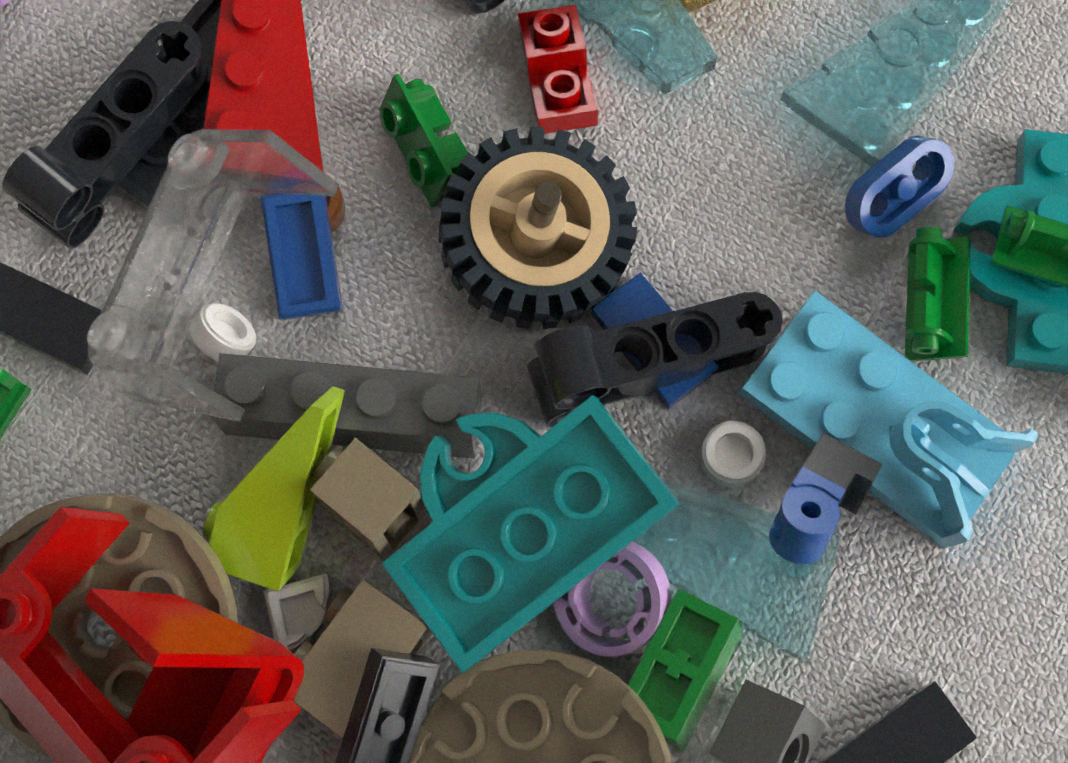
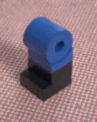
(810, 508)

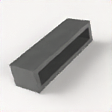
(378, 407)

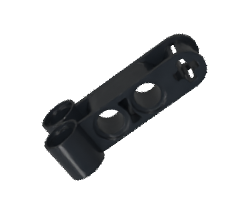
(68, 192)
(582, 363)

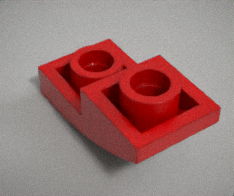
(557, 69)

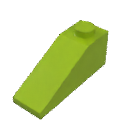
(269, 514)

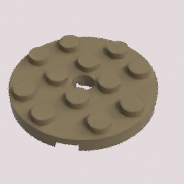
(150, 556)
(539, 711)

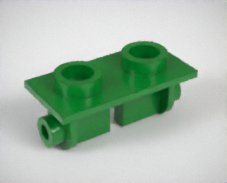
(412, 117)
(1032, 246)
(937, 296)

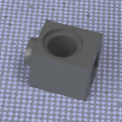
(766, 729)

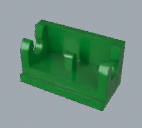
(685, 664)

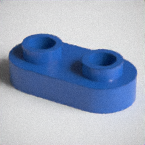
(894, 193)

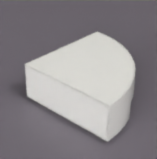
(299, 610)

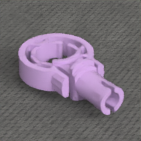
(586, 629)

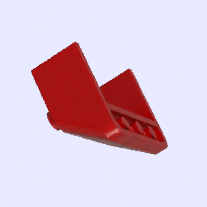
(199, 662)
(56, 696)

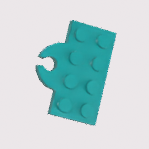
(1036, 307)
(522, 523)

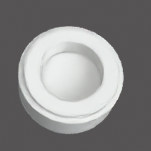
(222, 331)
(732, 454)

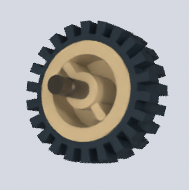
(536, 228)

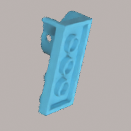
(855, 387)

